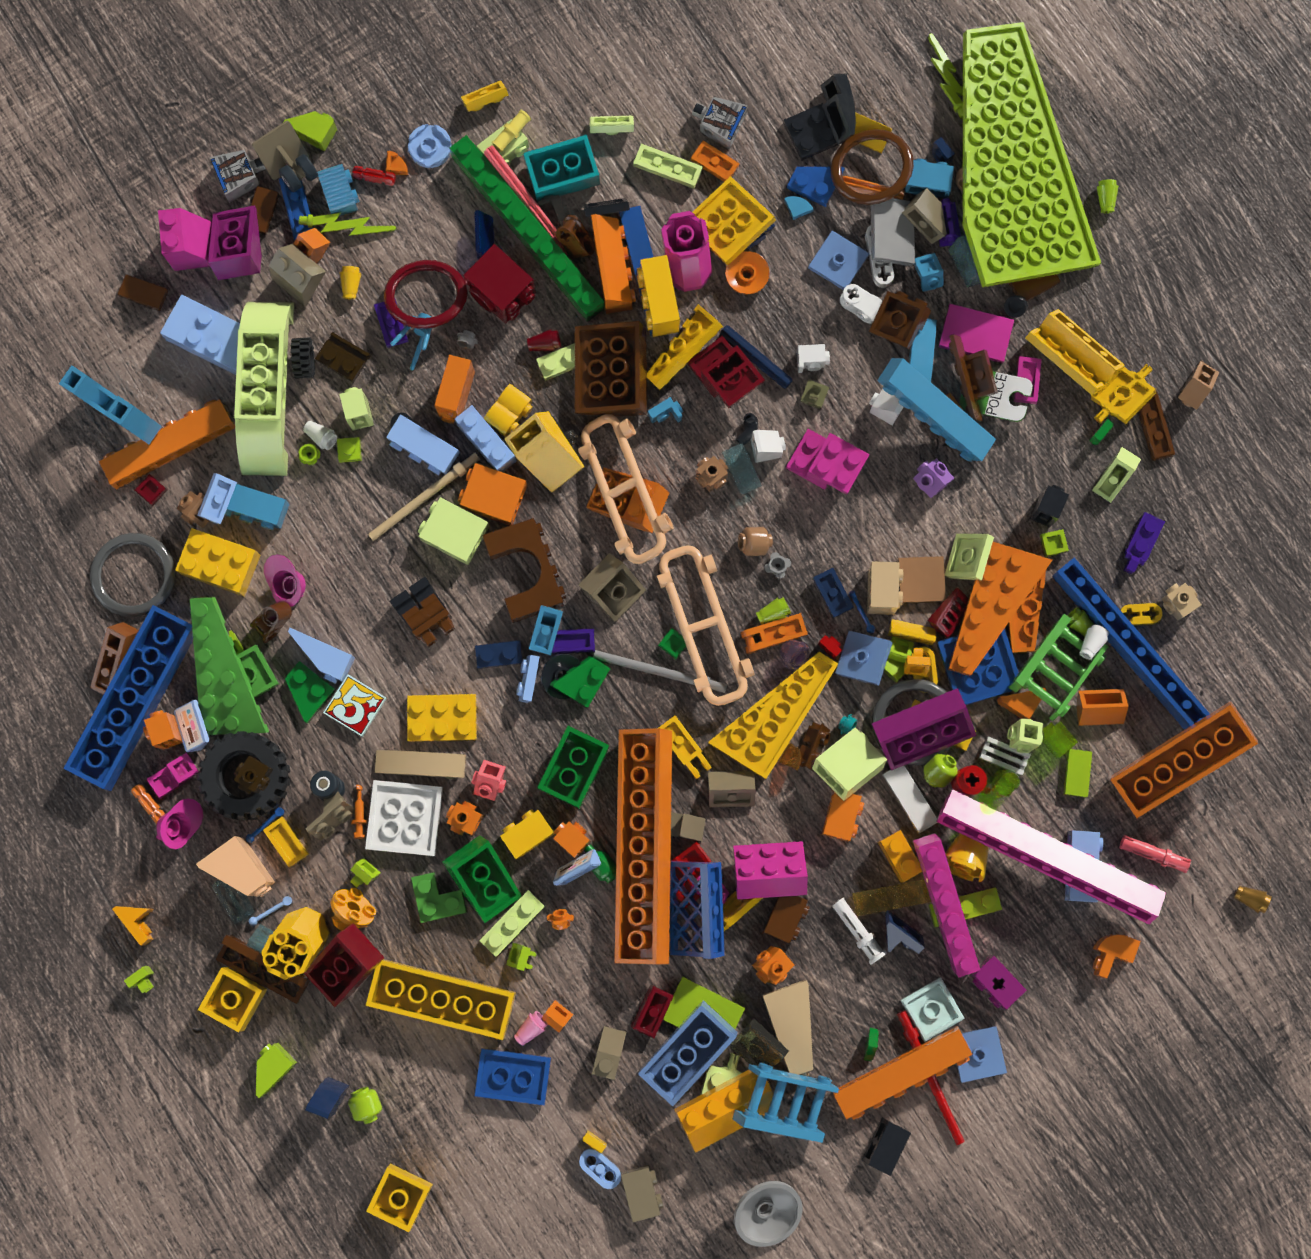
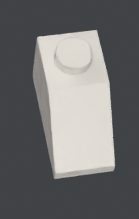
(885, 407)
(767, 445)

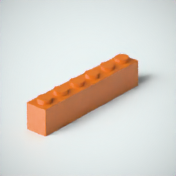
(169, 443)
(903, 1072)

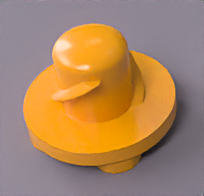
(351, 908)

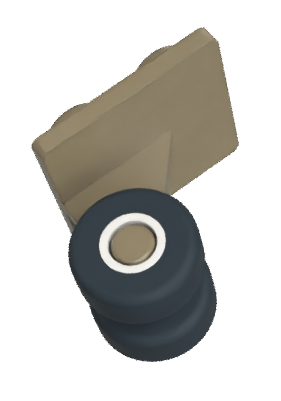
(285, 156)
(336, 809)

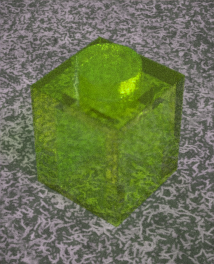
(1058, 739)

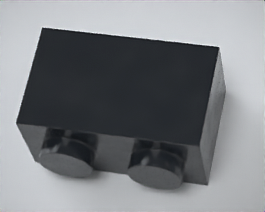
(1049, 505)

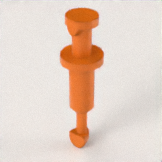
(359, 815)

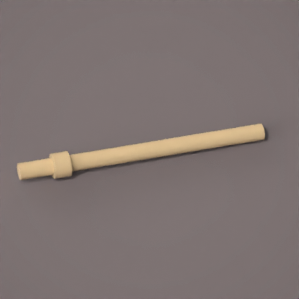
(458, 470)

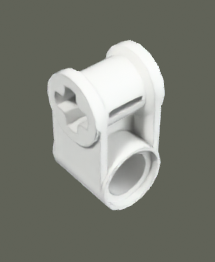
(862, 305)

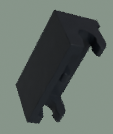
(886, 1146)

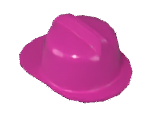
(284, 580)
(179, 823)

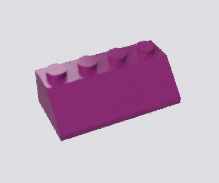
(924, 729)

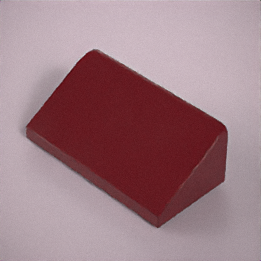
(652, 1011)

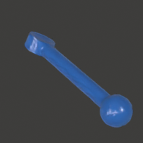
(870, 628)
(279, 812)

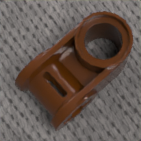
(575, 240)
(272, 620)

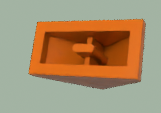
(1020, 704)

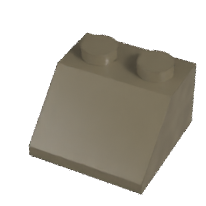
(296, 273)
(612, 587)

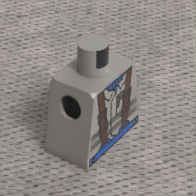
(721, 120)
(236, 173)

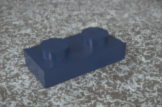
(833, 593)
(498, 654)

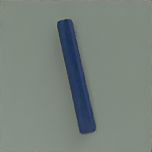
(756, 357)

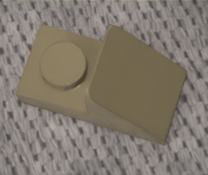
(687, 826)

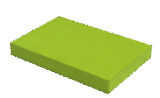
(690, 995)

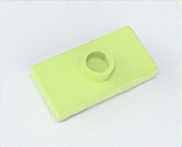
(611, 124)

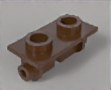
(818, 736)

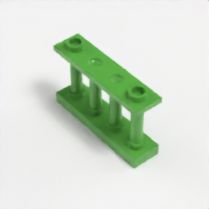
(1036, 664)

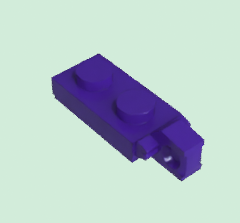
(1142, 541)

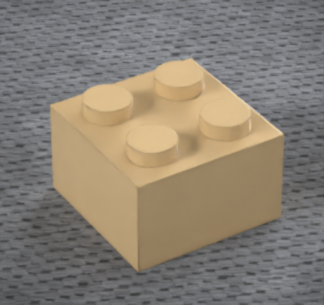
(883, 588)

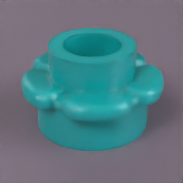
(847, 724)

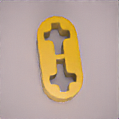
(1143, 608)

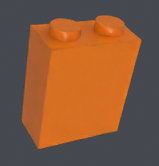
(454, 388)
(492, 494)

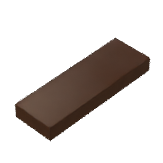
(1156, 429)

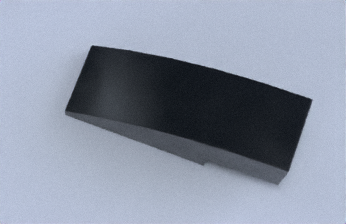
(839, 107)

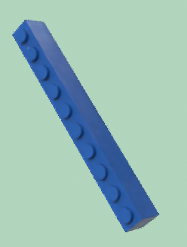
(1130, 644)

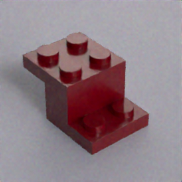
(725, 372)

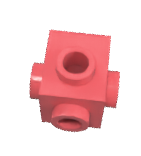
(487, 784)

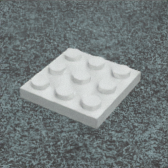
(404, 818)

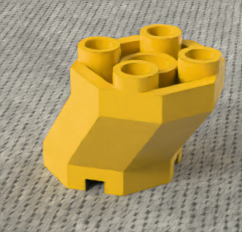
(295, 943)

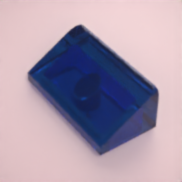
(483, 232)

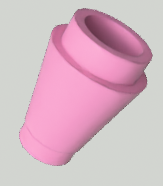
(530, 1028)

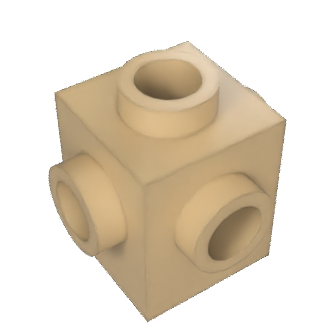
(1180, 600)

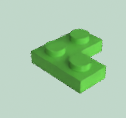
(431, 904)

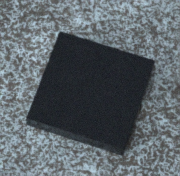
(606, 207)

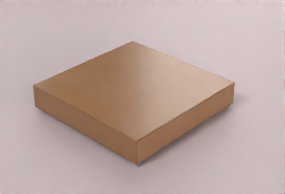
(923, 579)

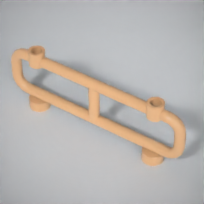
(660, 524)
(743, 668)

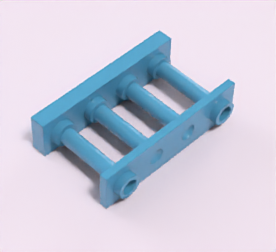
(789, 1125)

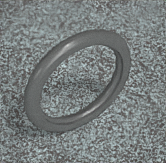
(107, 549)
(899, 688)

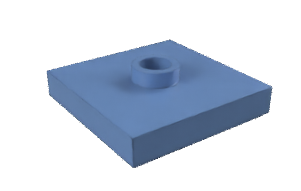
(838, 260)
(863, 658)
(986, 1057)

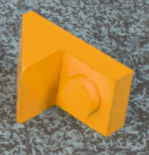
(131, 919)

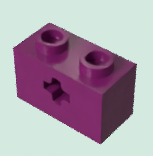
(1010, 986)

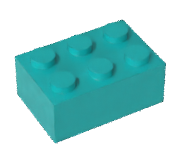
(562, 168)

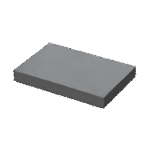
(892, 233)

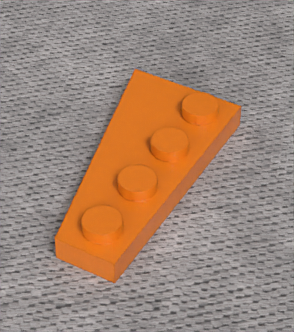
(1025, 622)

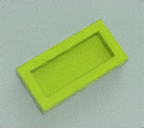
(1077, 773)

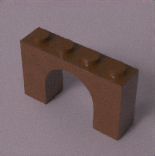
(527, 538)

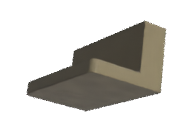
(731, 789)

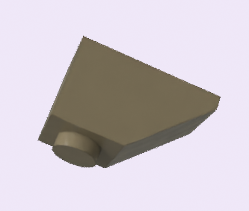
(926, 215)
(609, 1053)

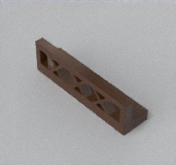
(250, 953)

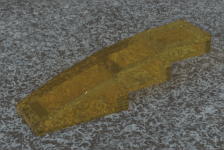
(891, 897)

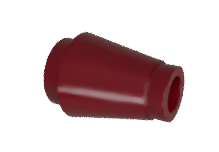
(544, 341)

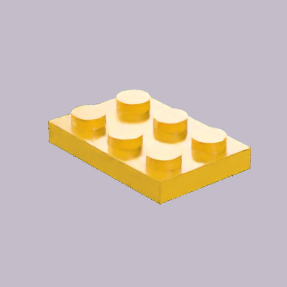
(441, 717)

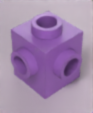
(933, 477)

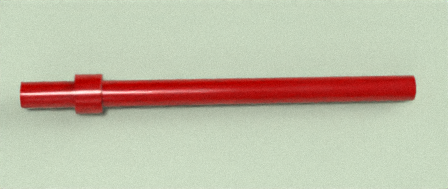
(911, 1035)

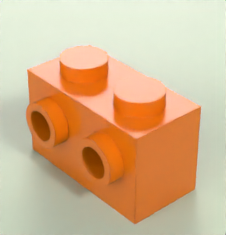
(162, 730)
(572, 838)

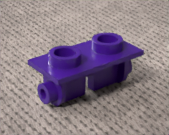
(951, 223)

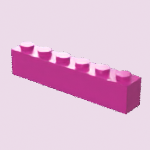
(946, 905)

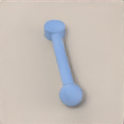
(286, 901)

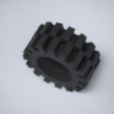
(302, 357)

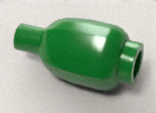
(607, 869)

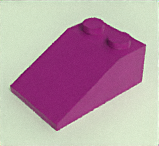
(235, 243)

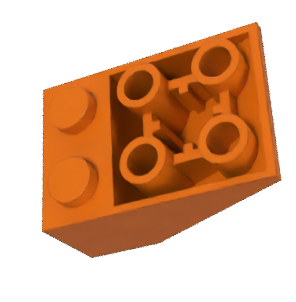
(629, 503)

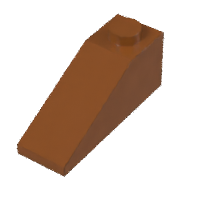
(113, 650)

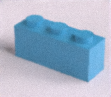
(258, 507)

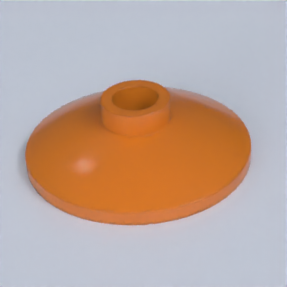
(751, 263)

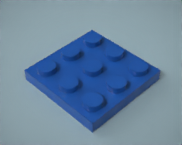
(990, 677)

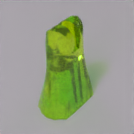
(1002, 786)

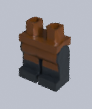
(429, 617)

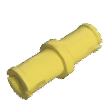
(511, 130)

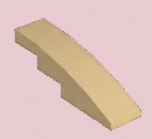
(420, 763)

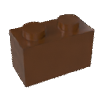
(785, 918)

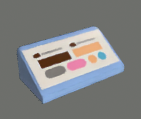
(191, 726)
(577, 868)

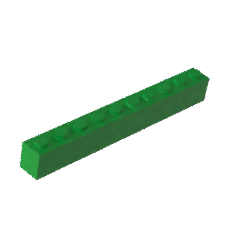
(527, 228)

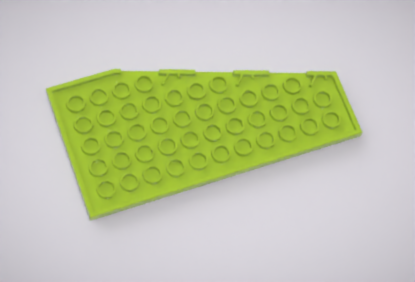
(1017, 179)

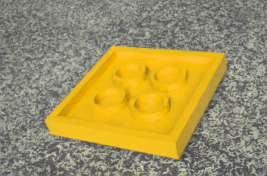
(732, 220)

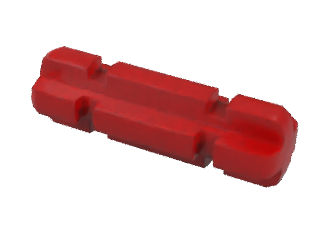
(374, 175)

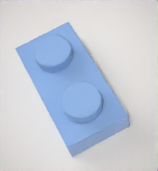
(217, 498)
(529, 671)

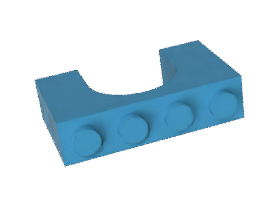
(110, 405)

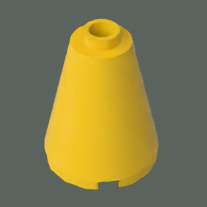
(967, 858)

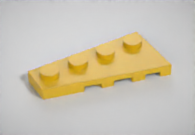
(682, 348)

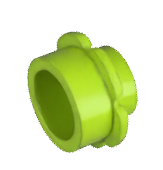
(309, 448)

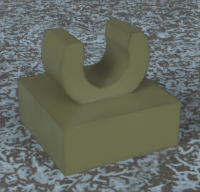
(814, 394)

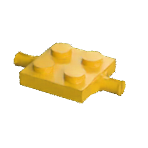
(1124, 395)

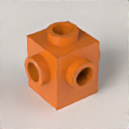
(472, 818)
(772, 965)

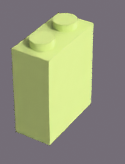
(453, 530)
(849, 763)

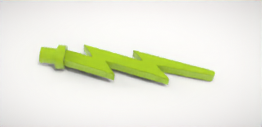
(944, 67)
(332, 226)

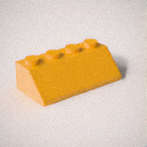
(711, 1114)

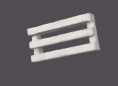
(1023, 763)

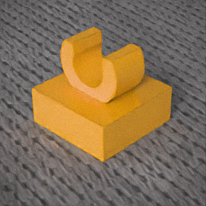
(916, 663)

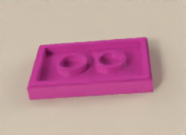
(977, 331)

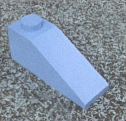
(326, 658)

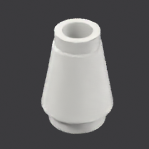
(321, 435)
(1093, 641)

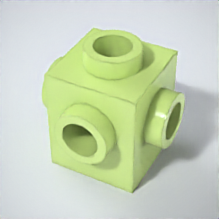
(1025, 735)

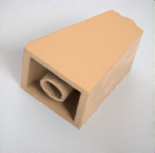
(238, 867)

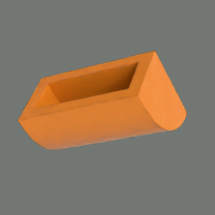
(1101, 707)

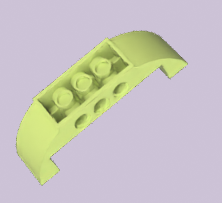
(262, 387)

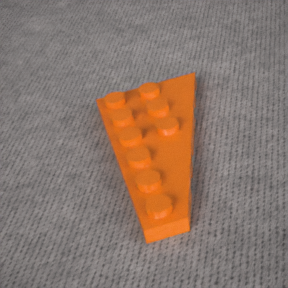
(993, 602)

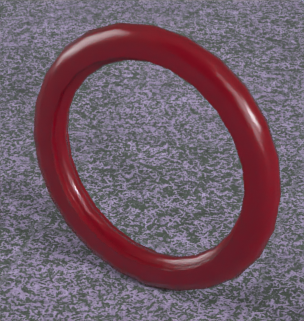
(431, 322)

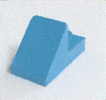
(545, 630)

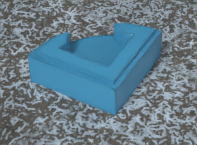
(797, 206)

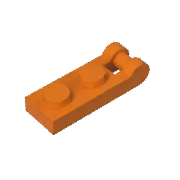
(774, 633)

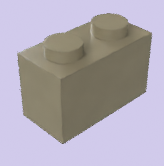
(641, 1193)

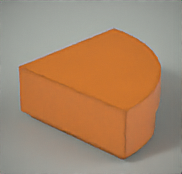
(395, 164)

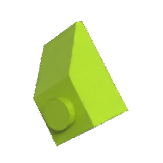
(314, 128)
(272, 1067)

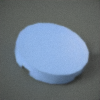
(429, 146)

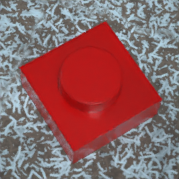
(830, 646)

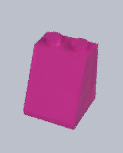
(184, 239)

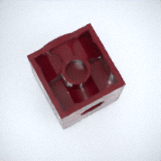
(500, 284)

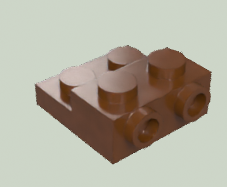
(900, 318)

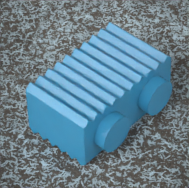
(337, 190)

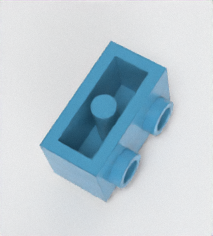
(934, 176)

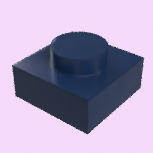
(942, 152)

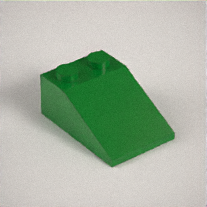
(482, 878)

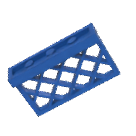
(709, 909)

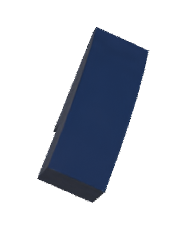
(327, 1098)

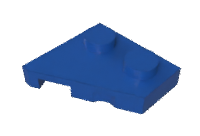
(813, 183)

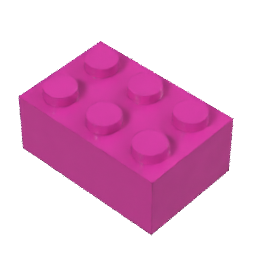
(770, 870)

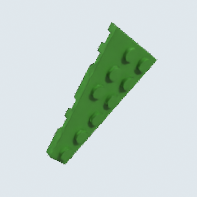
(221, 680)

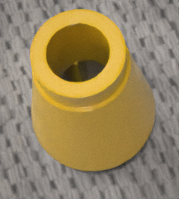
(350, 281)

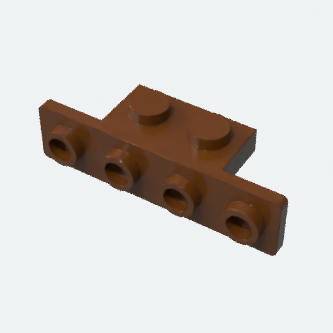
(975, 376)

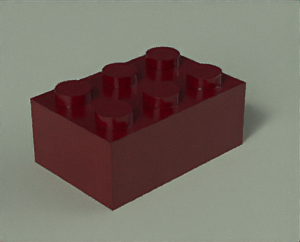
(344, 965)

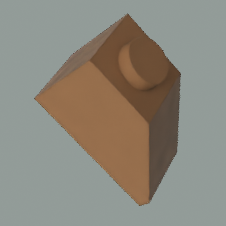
(1198, 385)

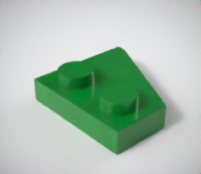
(582, 681)
(308, 690)

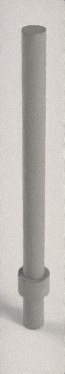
(656, 670)

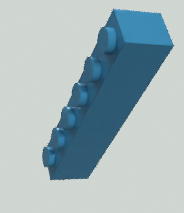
(936, 410)

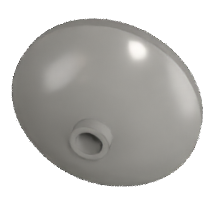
(772, 1221)

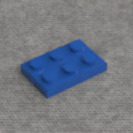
(512, 1076)

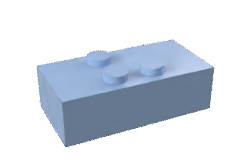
(203, 333)

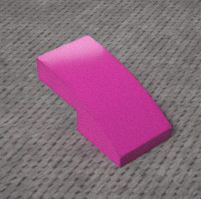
(172, 776)

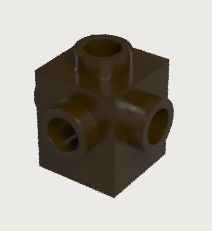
(261, 775)

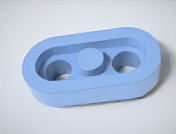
(599, 1168)

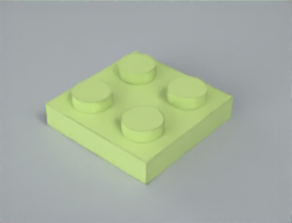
(969, 556)

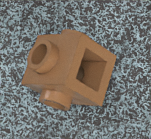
(709, 480)
(190, 506)

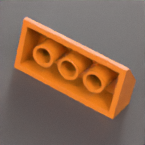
(611, 264)

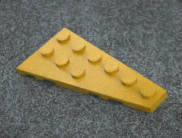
(769, 725)

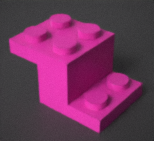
(827, 461)

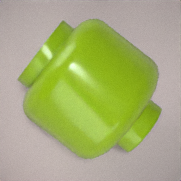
(940, 770)
(365, 1105)

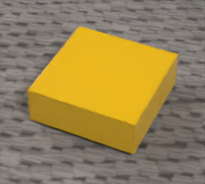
(594, 1142)

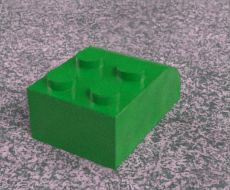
(573, 767)

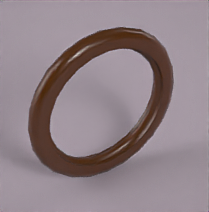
(870, 199)

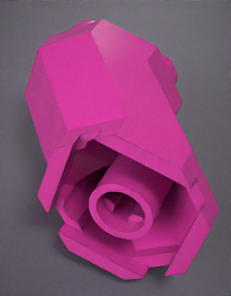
(687, 250)

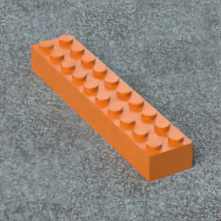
(643, 846)

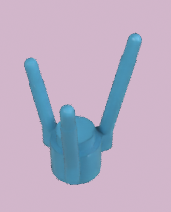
(422, 344)

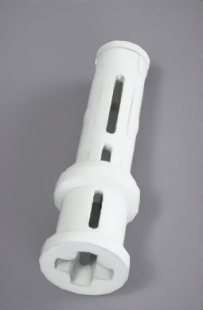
(865, 940)

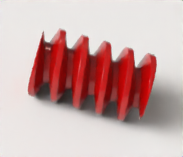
(972, 773)

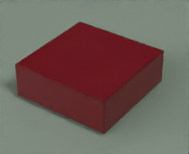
(150, 490)

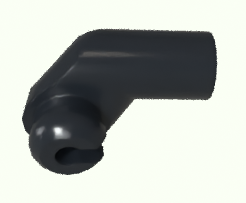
(750, 425)

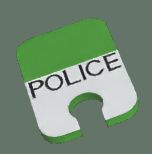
(998, 404)

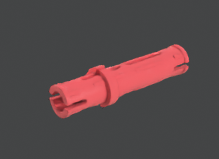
(1161, 856)

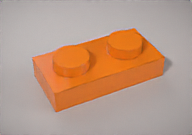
(714, 161)

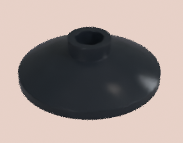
(553, 666)

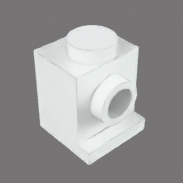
(812, 357)

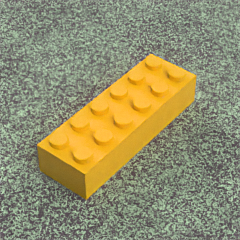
(441, 999)

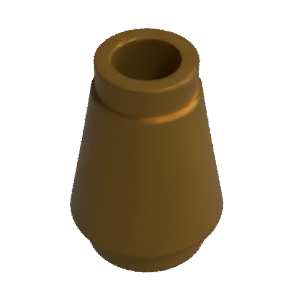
(1253, 898)

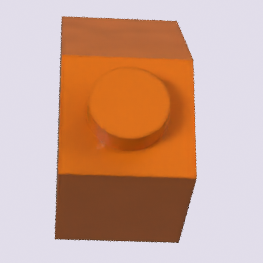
(312, 244)

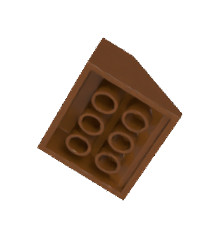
(611, 369)

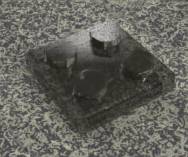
(758, 1045)

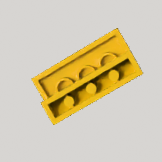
(1075, 352)

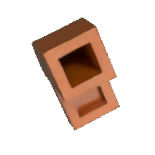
(1113, 947)

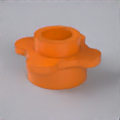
(560, 919)

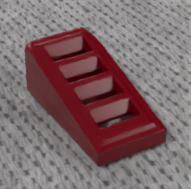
(941, 613)

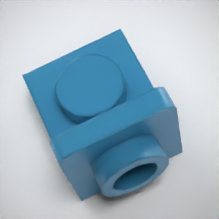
(929, 272)
(662, 410)

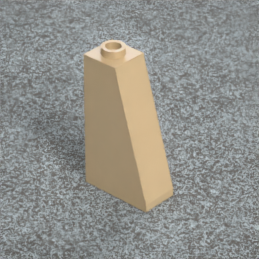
(791, 1023)

